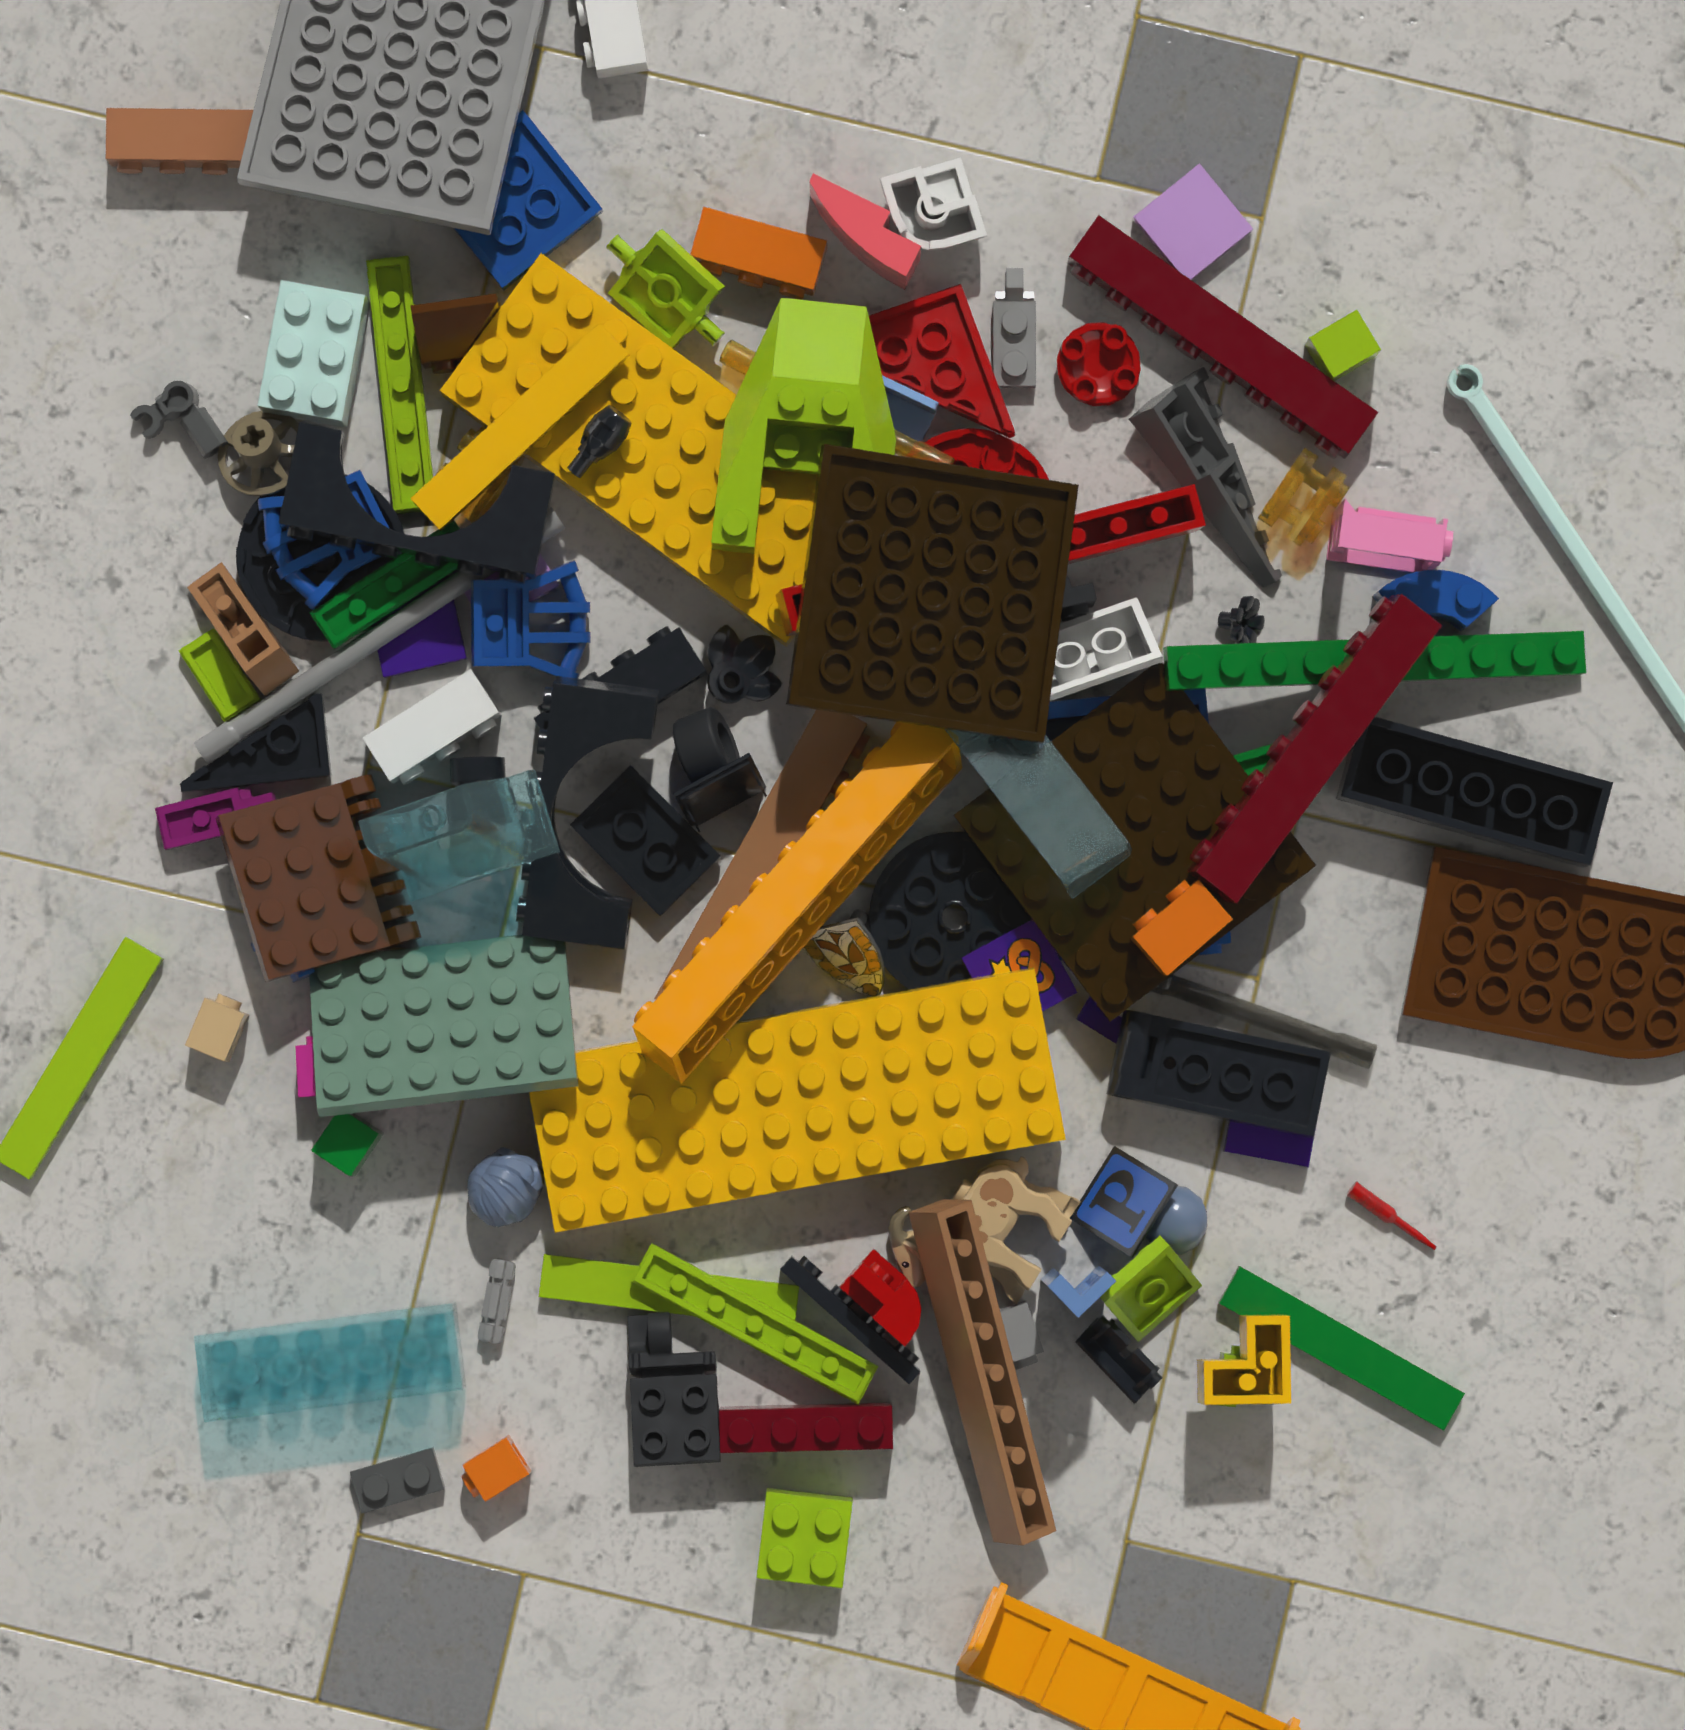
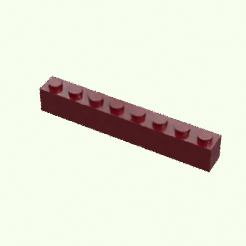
(1221, 338)
(1313, 747)

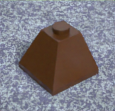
(450, 329)

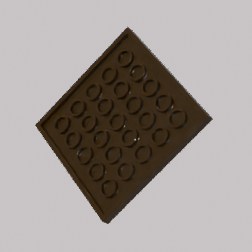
(932, 594)
(1163, 786)

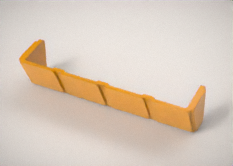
(1092, 1678)

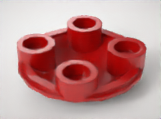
(1098, 364)

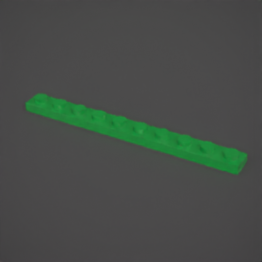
(1307, 661)

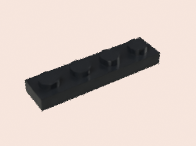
(865, 1329)

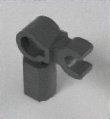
(183, 400)

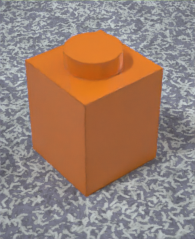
(495, 1469)

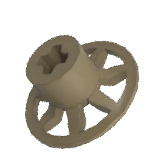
(258, 448)

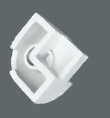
(934, 205)

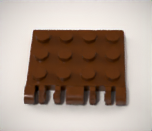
(310, 881)

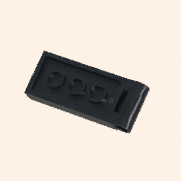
(1218, 1073)

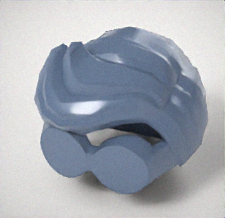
(504, 1187)

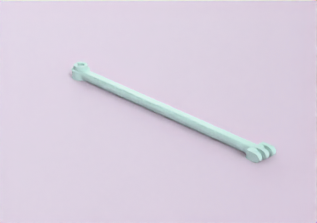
(1569, 540)

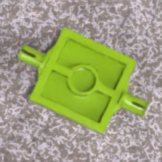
(666, 289)

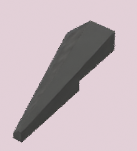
(1189, 441)

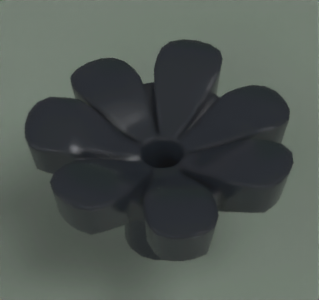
(1243, 620)

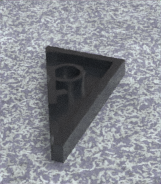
(285, 750)

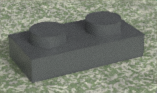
(397, 1480)

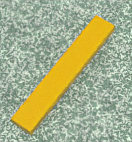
(520, 427)

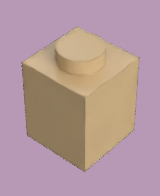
(217, 1027)

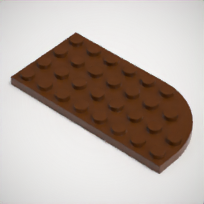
(1549, 957)

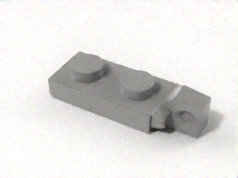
(1014, 334)

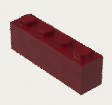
(806, 1427)

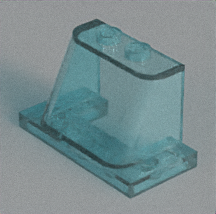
(463, 833)

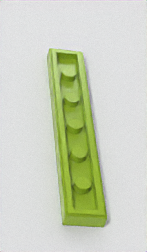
(400, 379)
(78, 1057)
(612, 1286)
(754, 1323)

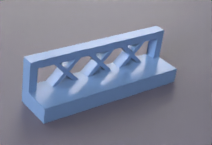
(1084, 1294)

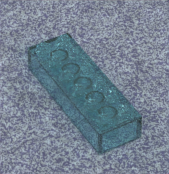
(330, 1361)

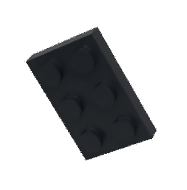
(645, 840)

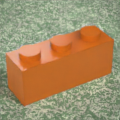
(759, 253)

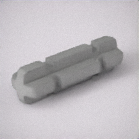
(496, 1301)

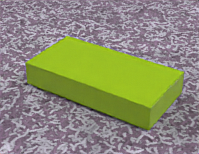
(220, 675)

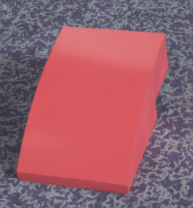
(865, 231)

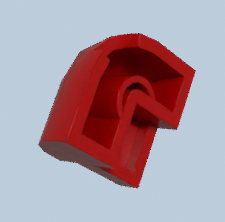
(885, 1296)

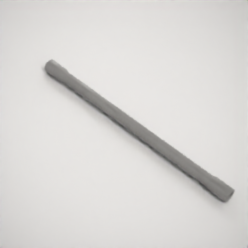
(232, 732)

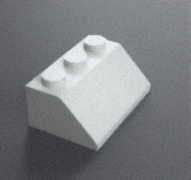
(1103, 648)

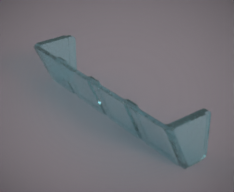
(1048, 806)

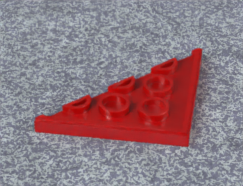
(939, 353)

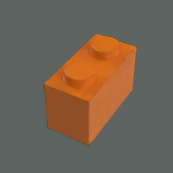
(1180, 927)

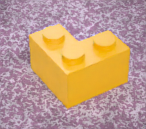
(1260, 1373)

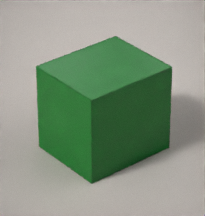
(347, 1142)

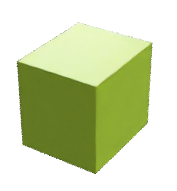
(1342, 346)

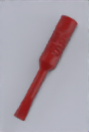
(1384, 1211)

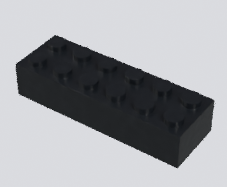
(1476, 791)

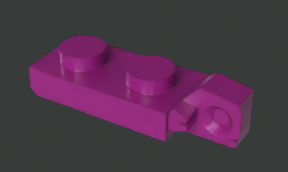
(195, 819)

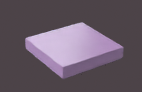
(1193, 223)

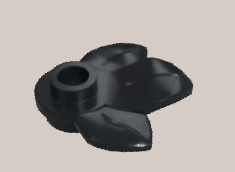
(746, 662)

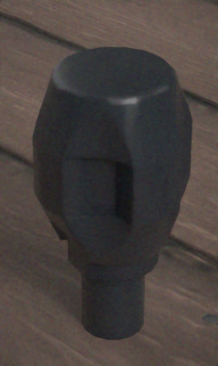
(600, 438)

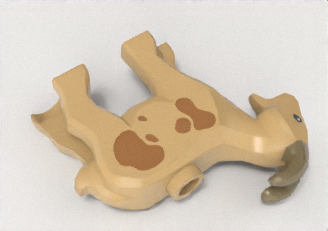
(998, 1199)

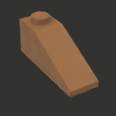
(243, 629)

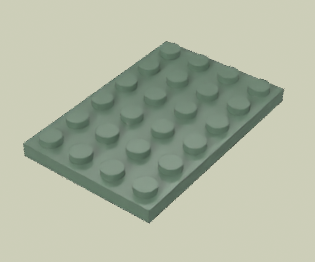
(442, 1024)

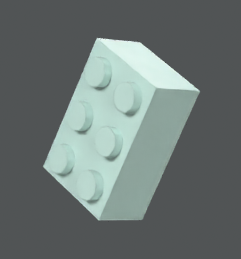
(313, 353)

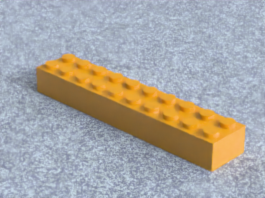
(795, 897)

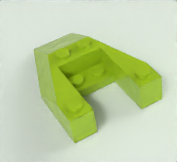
(805, 388)

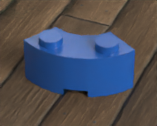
(1443, 595)

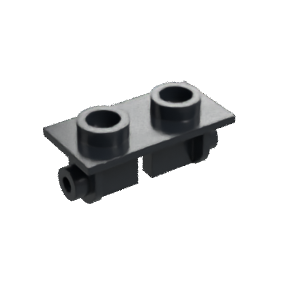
(1108, 1349)

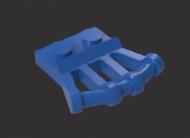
(290, 569)
(502, 622)

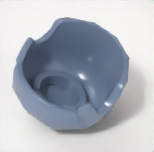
(1181, 1221)

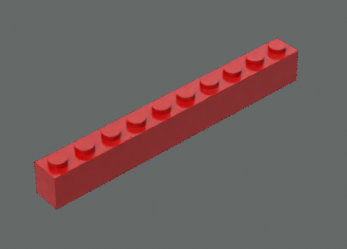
(1093, 534)

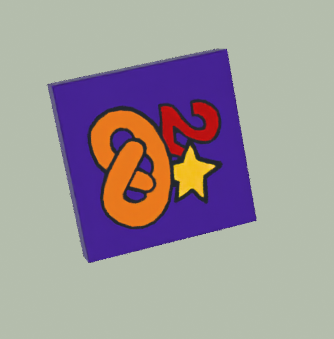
(1020, 950)

